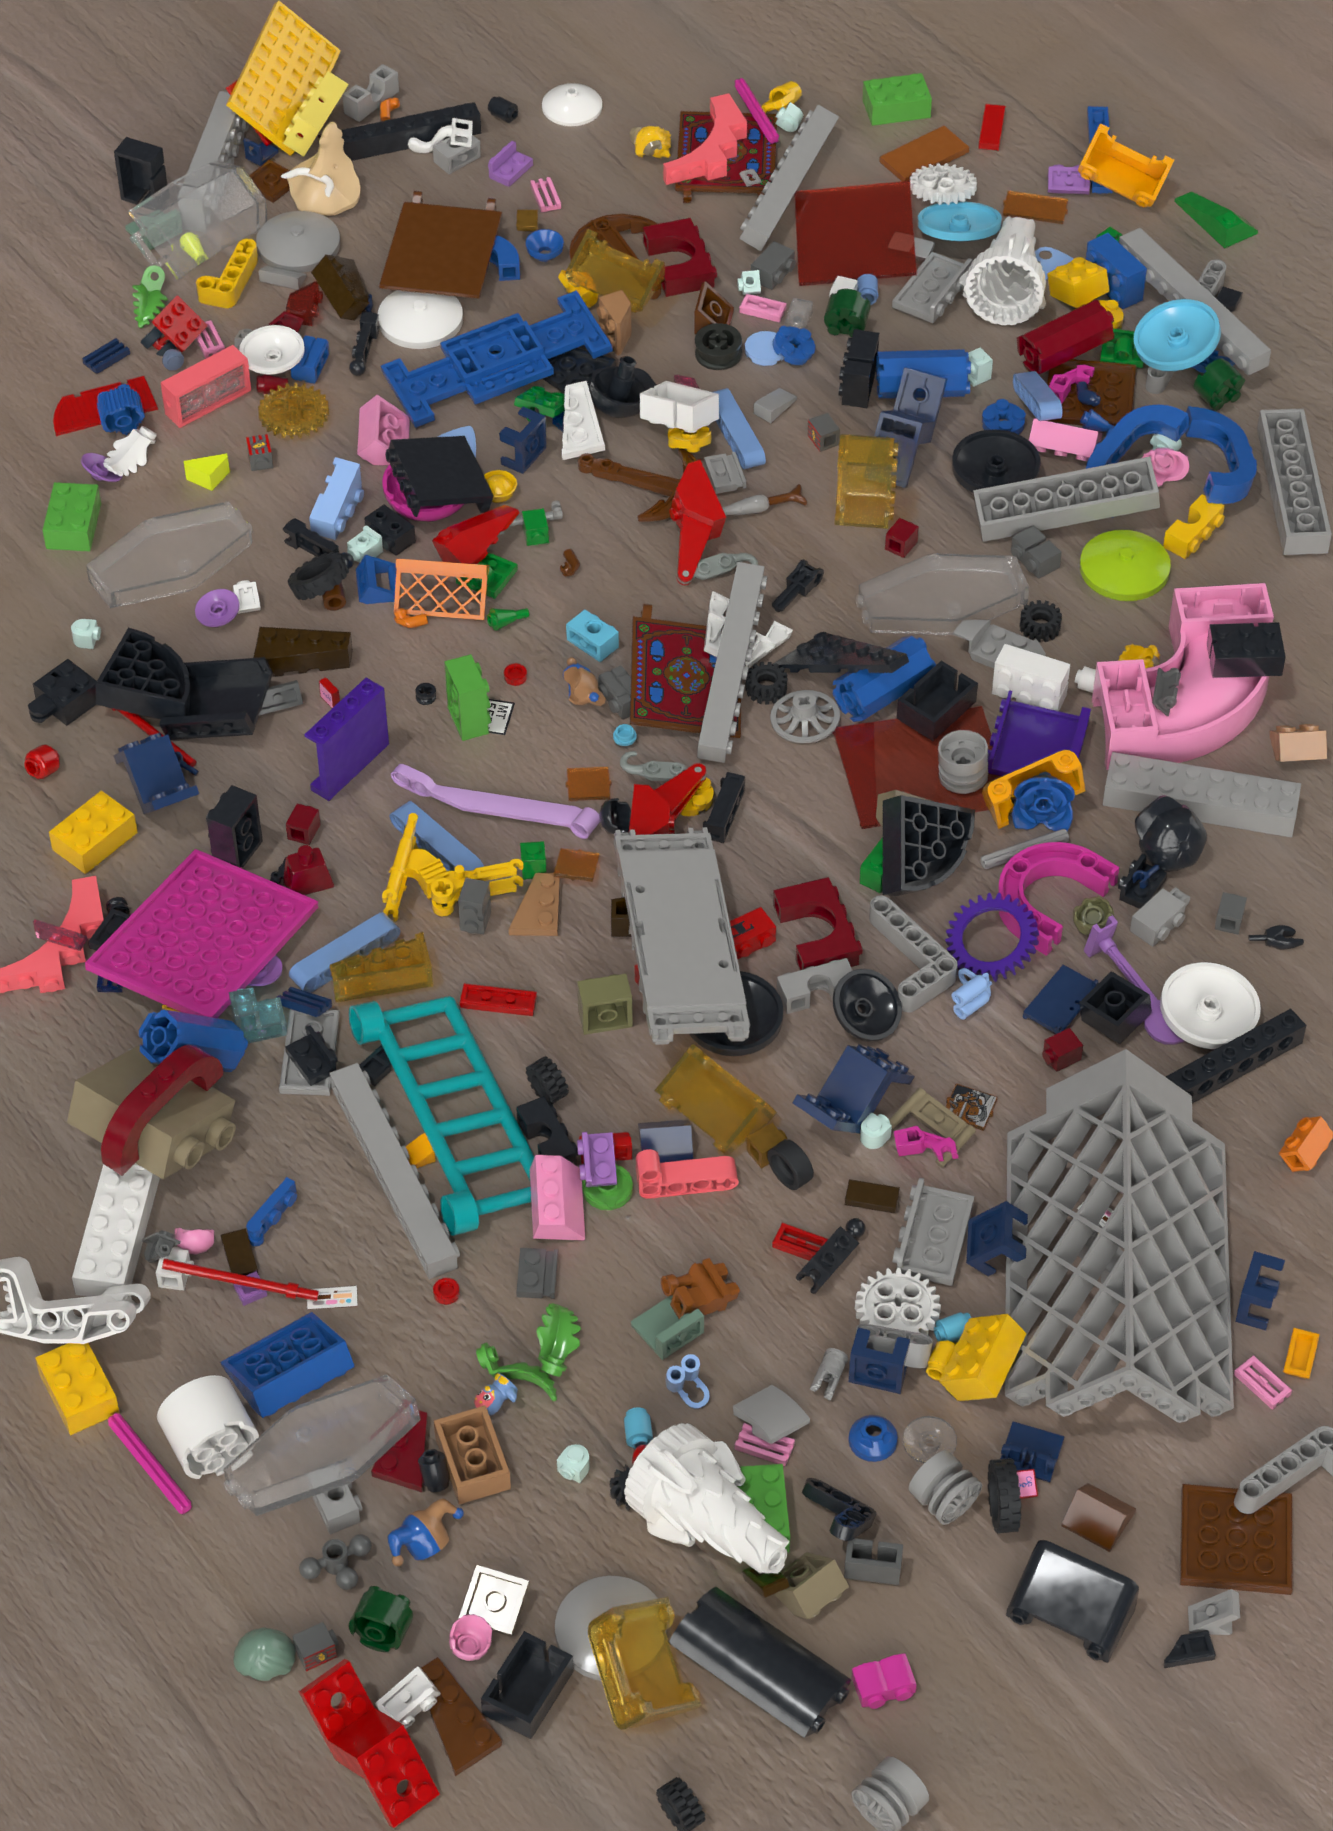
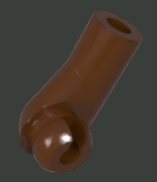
(571, 565)

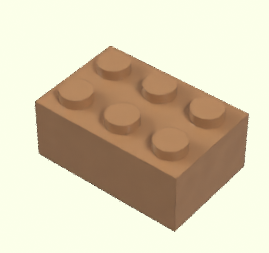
(472, 1454)

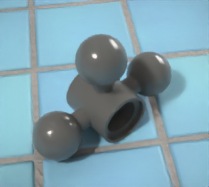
(345, 1577)

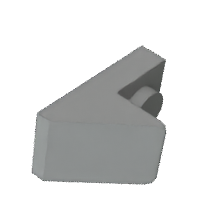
(1215, 1613)

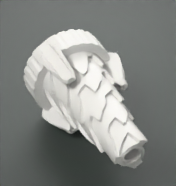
(1007, 279)
(691, 1492)

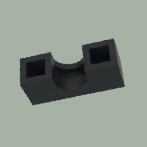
(540, 1119)

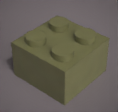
(605, 1004)

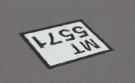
(500, 716)

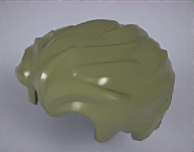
(1091, 912)

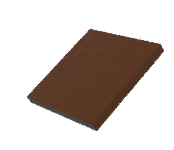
(1110, 381)
(1235, 1548)

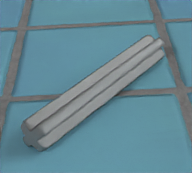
(1004, 855)

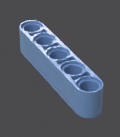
(1037, 396)
(738, 432)
(435, 839)
(315, 969)

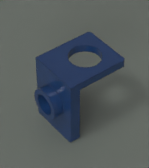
(260, 153)

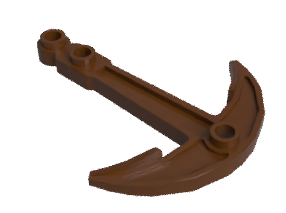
(608, 230)
(650, 481)

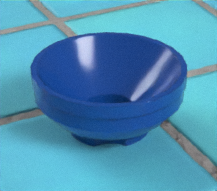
(544, 240)
(873, 1447)

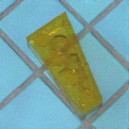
(383, 971)

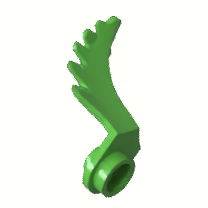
(149, 295)
(557, 1338)
(488, 1359)

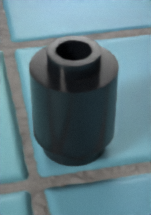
(503, 109)
(434, 1470)

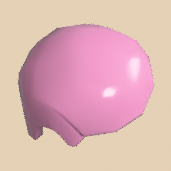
(195, 1241)
(470, 1637)

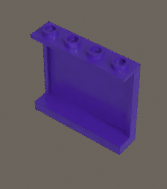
(1031, 734)
(349, 737)

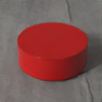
(515, 674)
(446, 1291)

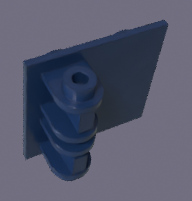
(1033, 1449)

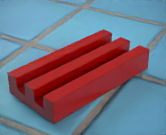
(797, 1246)

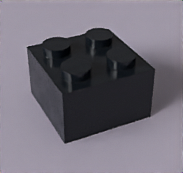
(1115, 1007)

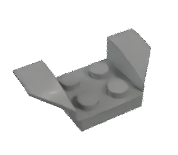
(988, 640)

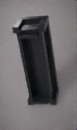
(725, 806)

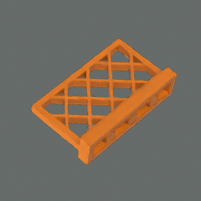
(443, 569)

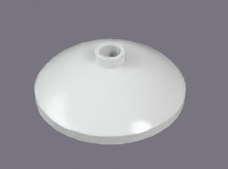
(572, 104)
(272, 349)

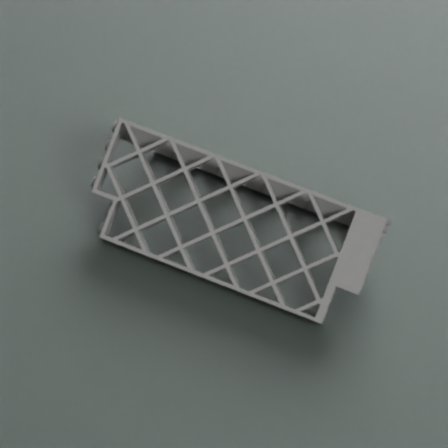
(1172, 1236)

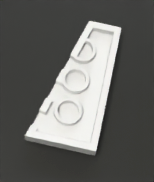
(580, 423)

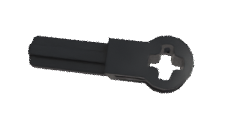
(801, 582)

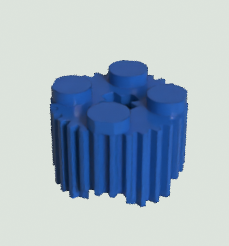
(120, 409)

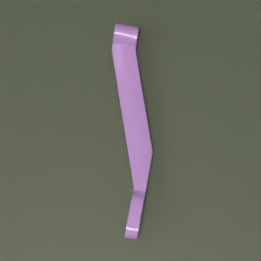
(579, 820)

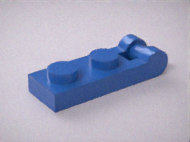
(271, 1211)

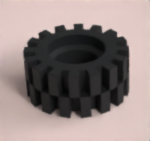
(1040, 630)
(766, 692)
(547, 1080)
(680, 1805)

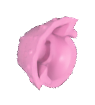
(1168, 464)

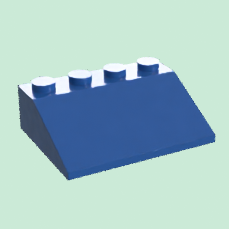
(288, 1364)

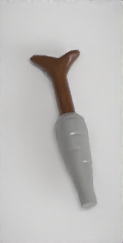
(760, 503)

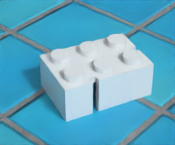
(679, 406)
(1031, 678)

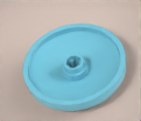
(959, 221)
(1177, 335)

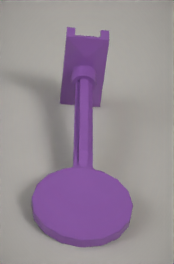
(1101, 940)

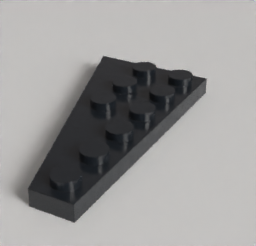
(575, 367)
(832, 653)

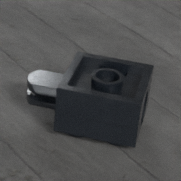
(63, 693)

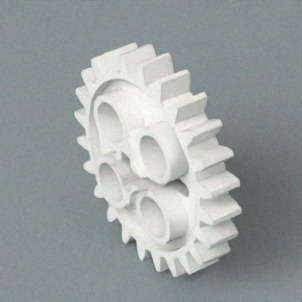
(943, 184)
(898, 1304)

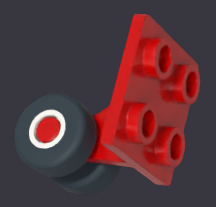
(177, 324)

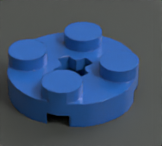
(784, 342)
(1004, 410)

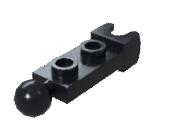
(368, 332)
(312, 541)
(832, 1253)

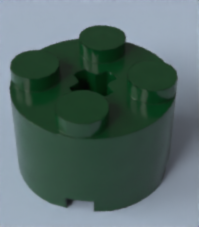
(846, 312)
(1219, 384)
(381, 1619)

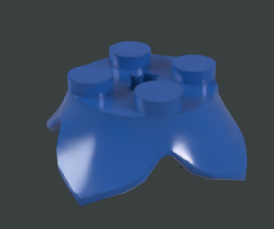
(1032, 808)

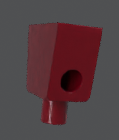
(307, 871)

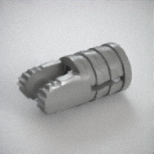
(830, 1371)

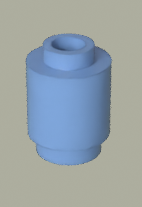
(868, 287)

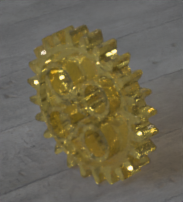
(293, 410)

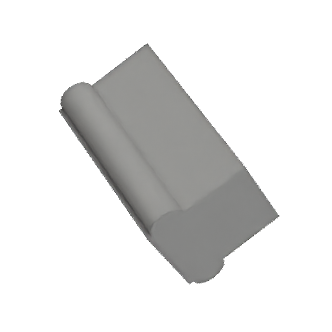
(743, 174)

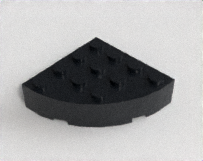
(144, 678)
(922, 842)

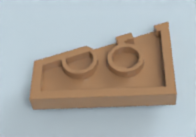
(538, 908)

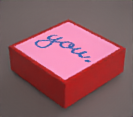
(329, 692)
(1027, 1484)

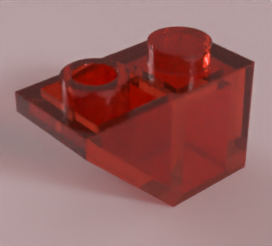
(305, 303)

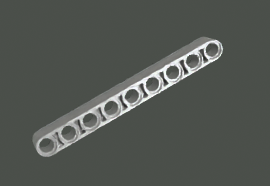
(1212, 280)

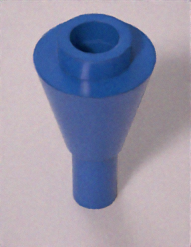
(1094, 422)

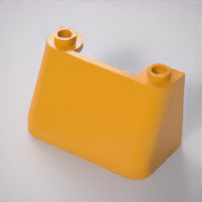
(1123, 169)
(1000, 792)

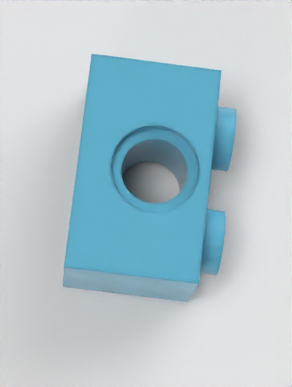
(592, 635)

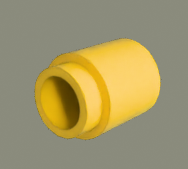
(939, 1358)

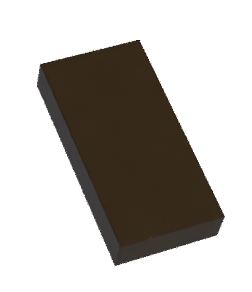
(872, 1196)
(239, 1252)
(765, 1583)

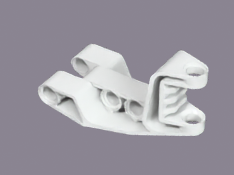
(29, 1317)

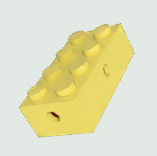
(314, 113)

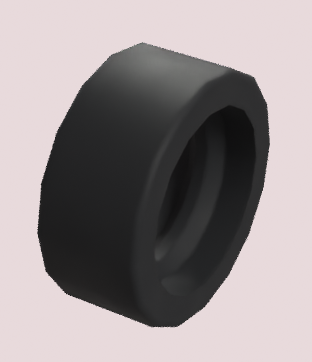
(790, 1164)

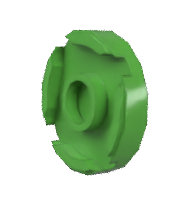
(610, 1196)

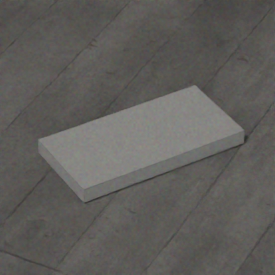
(291, 1079)

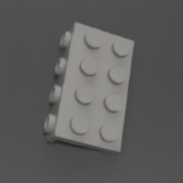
(932, 287)
(933, 1233)

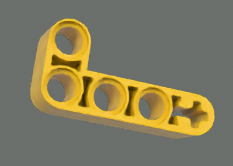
(228, 288)

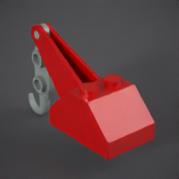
(700, 520)
(659, 808)

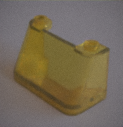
(609, 271)
(714, 1100)
(639, 1664)

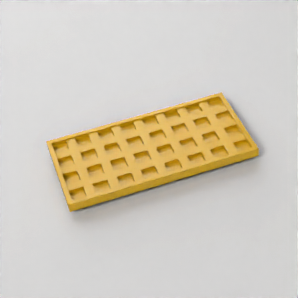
(281, 73)

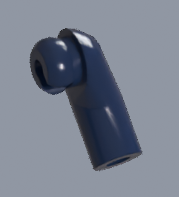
(1086, 396)

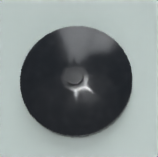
(994, 459)
(764, 1015)

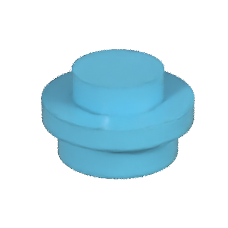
(624, 735)

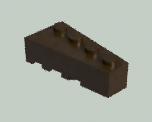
(303, 649)

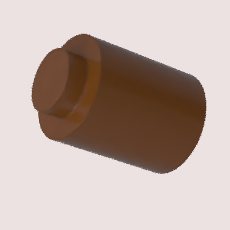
(335, 598)

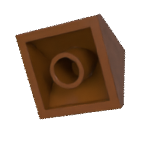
(711, 308)
(1097, 1516)

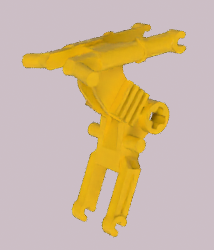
(434, 879)

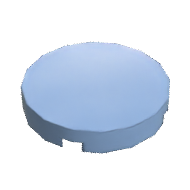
(761, 350)

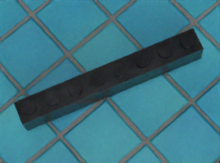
(394, 134)

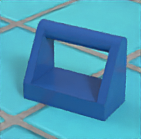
(366, 580)

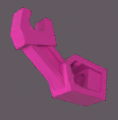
(1062, 383)
(926, 1140)

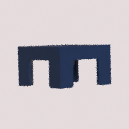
(527, 443)
(992, 1235)
(1258, 1290)
(878, 1368)

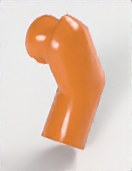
(388, 106)
(409, 621)

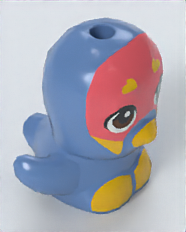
(495, 1394)

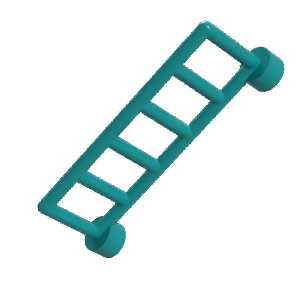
(458, 1209)

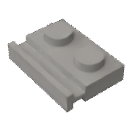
(725, 472)

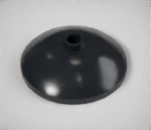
(875, 998)

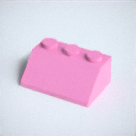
(377, 427)
(1064, 439)
(556, 1199)

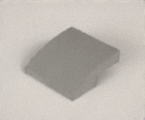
(771, 1414)

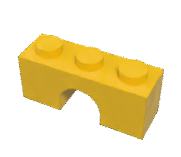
(1203, 519)

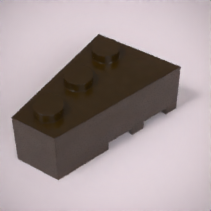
(341, 285)

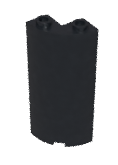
(760, 1662)

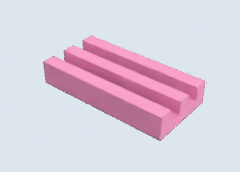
(543, 184)
(763, 308)
(212, 349)
(1259, 1385)
(783, 1446)

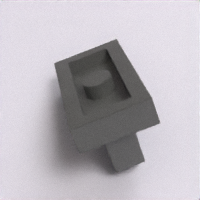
(281, 697)

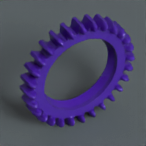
(1028, 936)

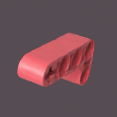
(684, 1176)

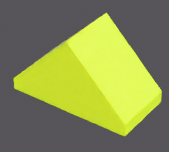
(207, 470)

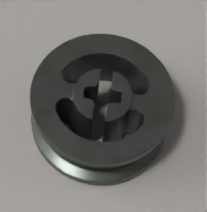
(718, 354)

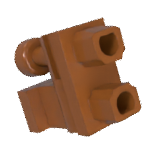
(706, 1289)

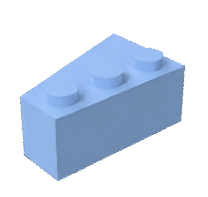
(338, 501)

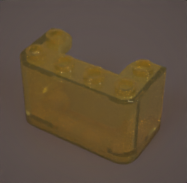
(866, 481)

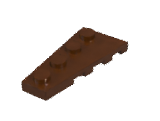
(460, 1724)

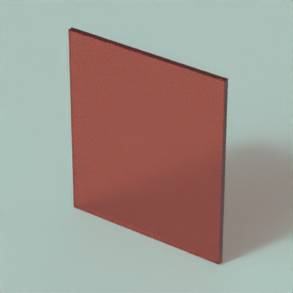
(855, 232)
(896, 757)

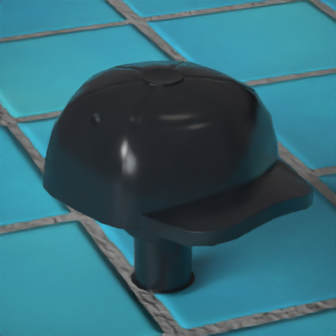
(619, 387)
(1170, 834)

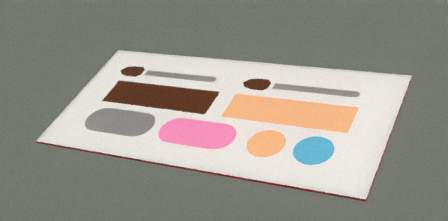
(334, 1298)

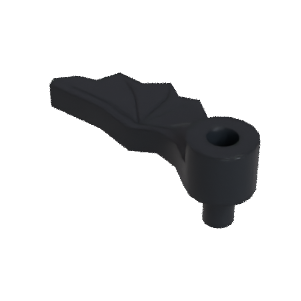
(277, 876)

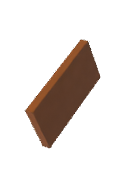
(932, 148)

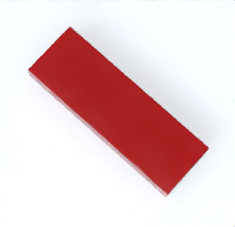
(992, 127)
(498, 999)

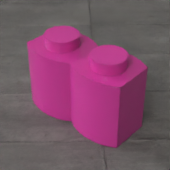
(884, 1681)

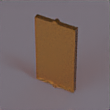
(1035, 207)

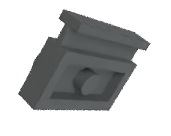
(537, 1273)

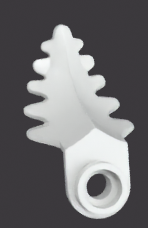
(130, 451)

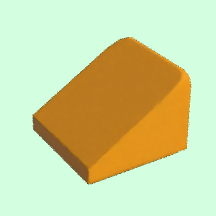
(420, 1151)

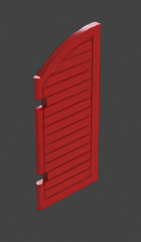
(82, 412)

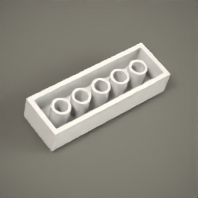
(114, 1230)

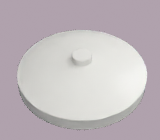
(419, 318)
(1209, 1004)

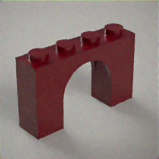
(683, 238)
(820, 901)

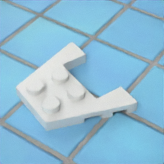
(763, 644)

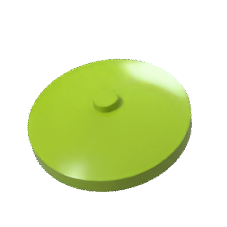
(1125, 565)

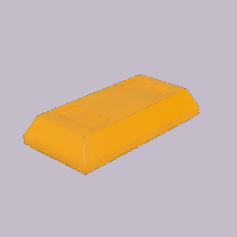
(1301, 1353)

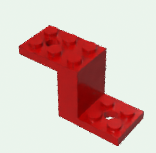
(369, 1743)

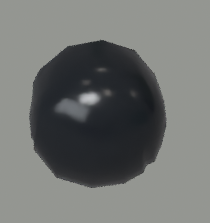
(615, 816)

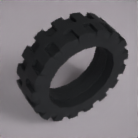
(318, 576)
(1004, 1495)

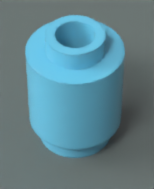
(951, 1327)
(637, 1427)

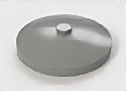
(297, 240)
(586, 1604)

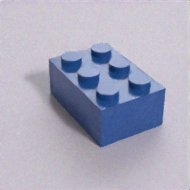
(1124, 271)

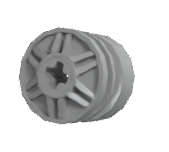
(963, 761)
(945, 1487)
(890, 1795)

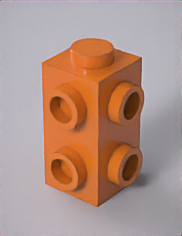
(1306, 1144)

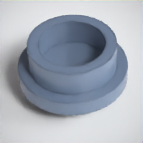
(172, 359)

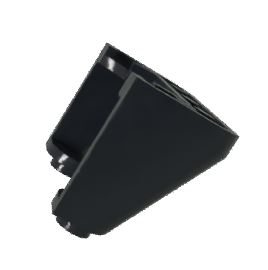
(1075, 1598)

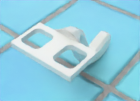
(451, 131)

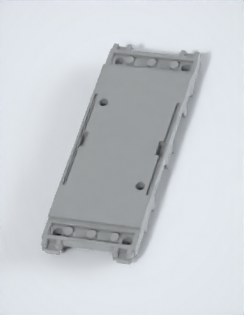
(681, 935)

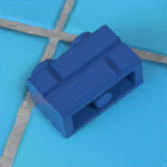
(313, 360)

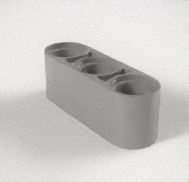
(884, 1340)

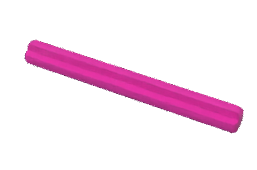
(756, 110)
(149, 1463)

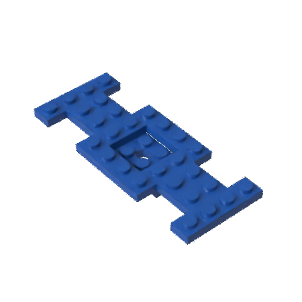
(471, 358)

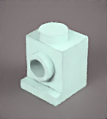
(980, 367)
(365, 543)

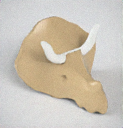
(327, 179)

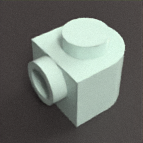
(789, 117)
(749, 282)
(1161, 441)
(85, 633)
(875, 1131)
(574, 1463)

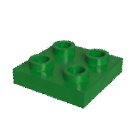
(1121, 349)
(548, 403)
(499, 575)

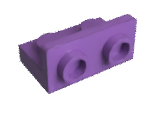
(508, 165)
(1066, 180)
(599, 1159)

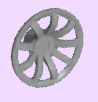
(805, 711)

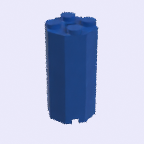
(943, 363)
(868, 692)
(170, 1030)

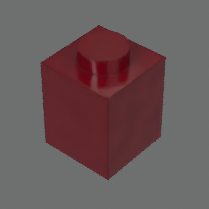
(901, 537)
(303, 824)
(1062, 1050)

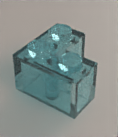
(257, 1019)

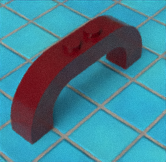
(123, 1132)

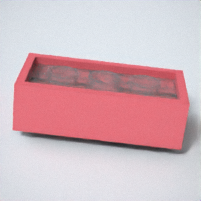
(206, 386)

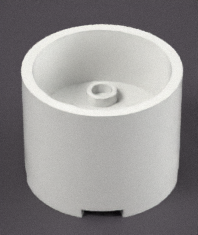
(206, 1425)

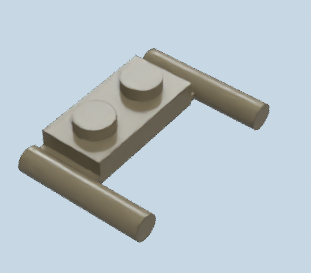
(936, 1118)

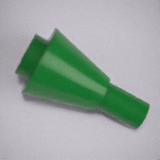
(502, 617)

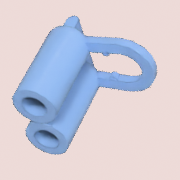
(971, 994)
(688, 1371)

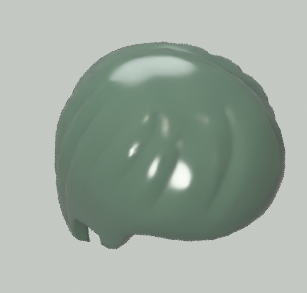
(264, 1654)

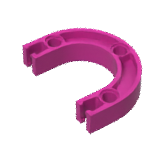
(1052, 860)

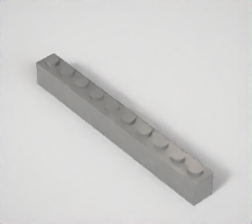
(788, 178)
(1176, 283)
(731, 661)
(394, 1171)

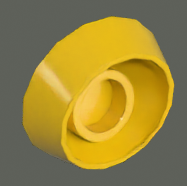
(501, 484)

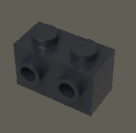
(395, 531)

